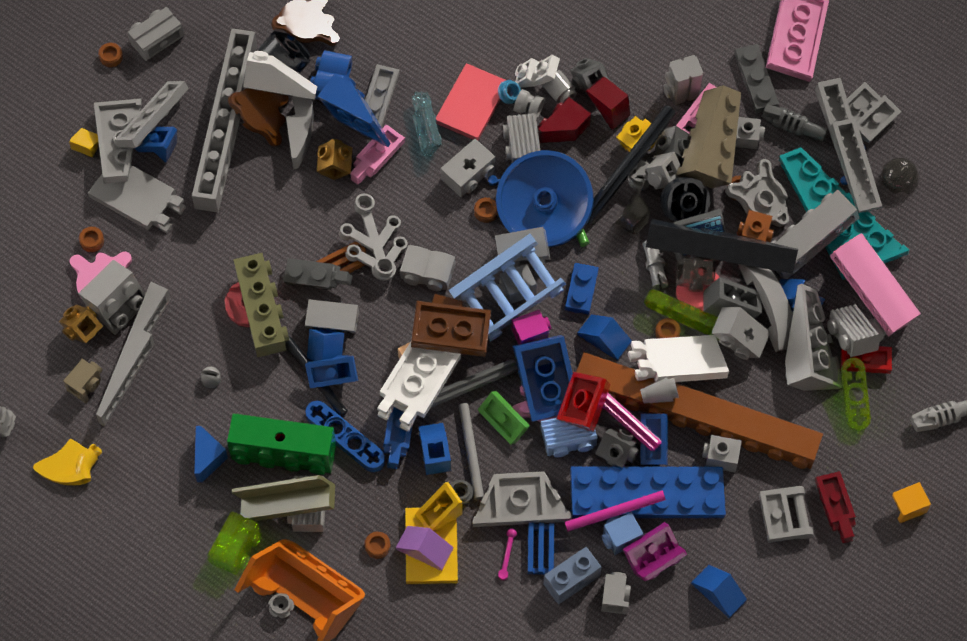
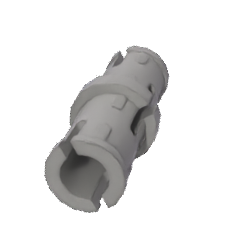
(655, 266)

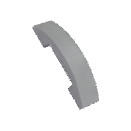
(774, 302)

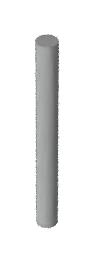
(471, 451)

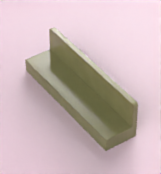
(286, 498)

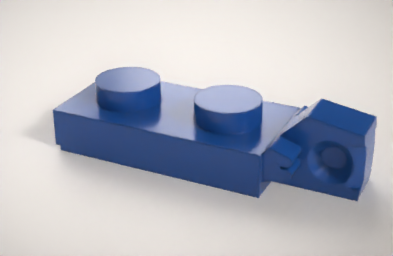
(396, 439)

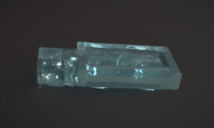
(425, 124)

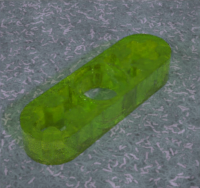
(860, 375)

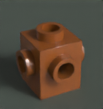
(756, 226)

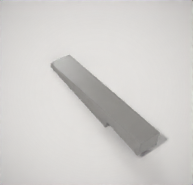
(848, 144)
(135, 350)

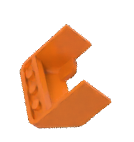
(306, 581)

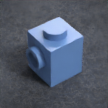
(621, 532)

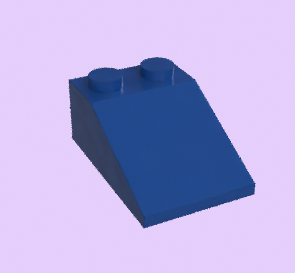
(351, 109)
(544, 375)

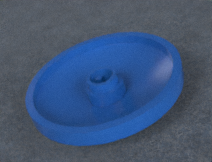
(545, 192)

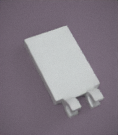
(679, 358)
(416, 383)

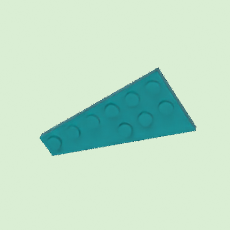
(814, 184)

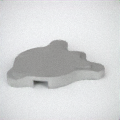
(761, 193)

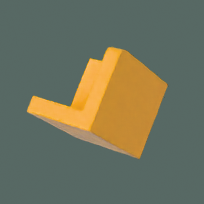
(911, 502)

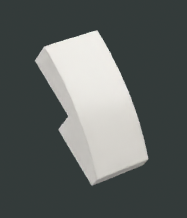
(536, 73)

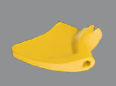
(70, 464)

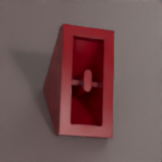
(610, 101)

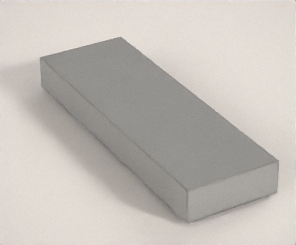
(381, 91)

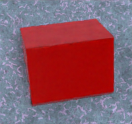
(584, 401)

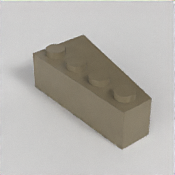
(713, 138)

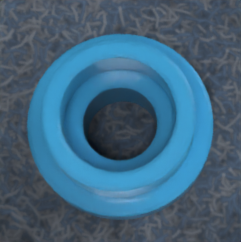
(513, 88)

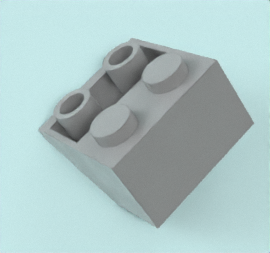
(114, 296)

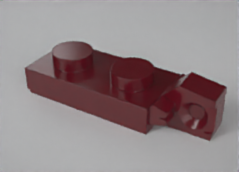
(837, 504)

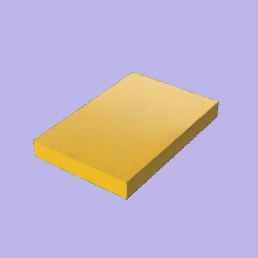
(422, 573)

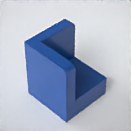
(324, 344)

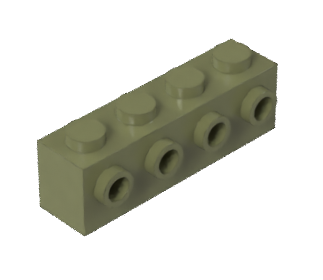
(260, 304)

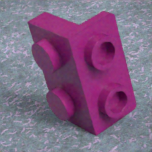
(654, 552)

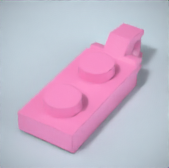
(375, 155)

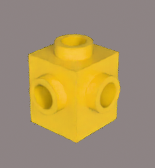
(632, 132)

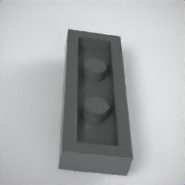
(756, 77)

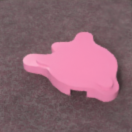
(88, 271)

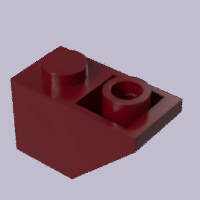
(565, 123)

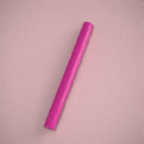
(615, 511)

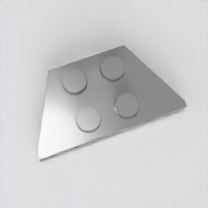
(520, 500)

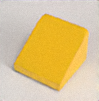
(84, 142)

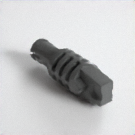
(793, 122)

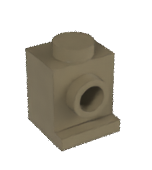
(83, 379)

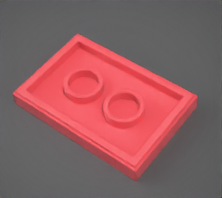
(470, 102)

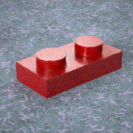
(874, 362)

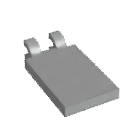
(139, 199)

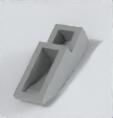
(300, 129)

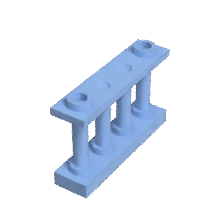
(505, 262)

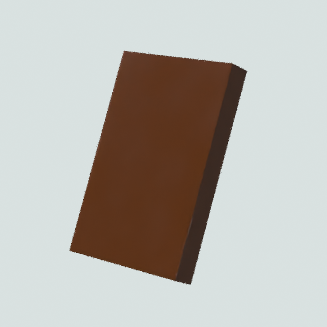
(451, 328)

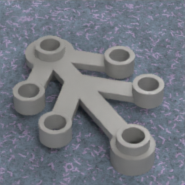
(373, 240)

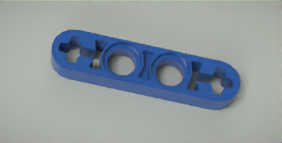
(346, 435)

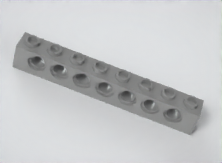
(222, 124)

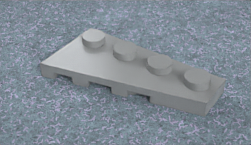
(110, 121)

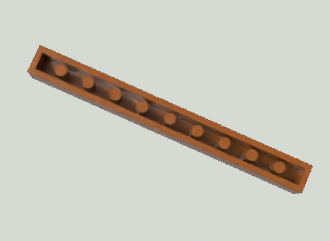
(711, 415)

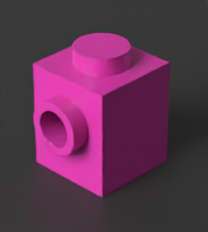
(530, 327)

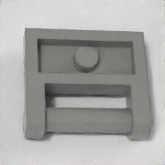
(777, 514)

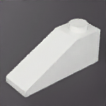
(272, 75)

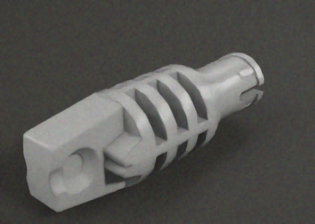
(939, 415)

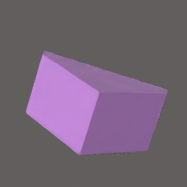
(425, 546)

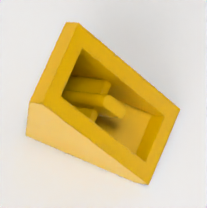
(440, 508)

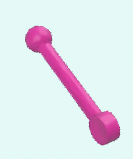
(503, 573)

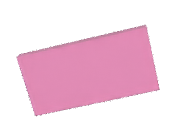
(797, 37)

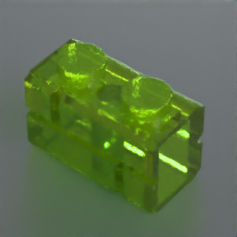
(234, 543)

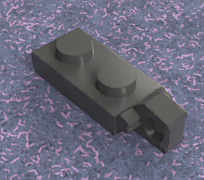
(315, 274)

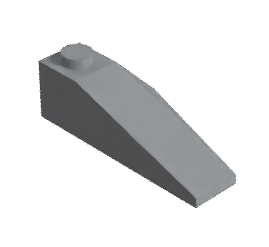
(808, 351)

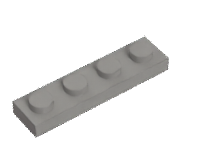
(151, 114)

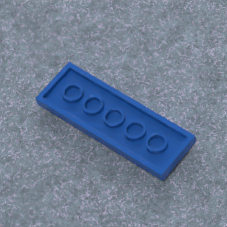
(687, 490)

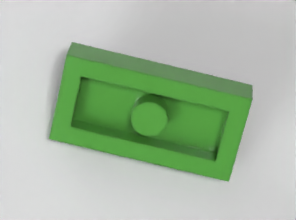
(503, 417)

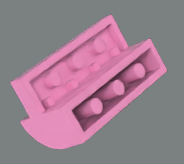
(875, 284)

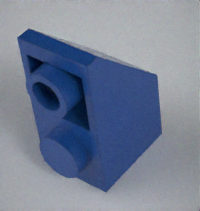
(435, 448)

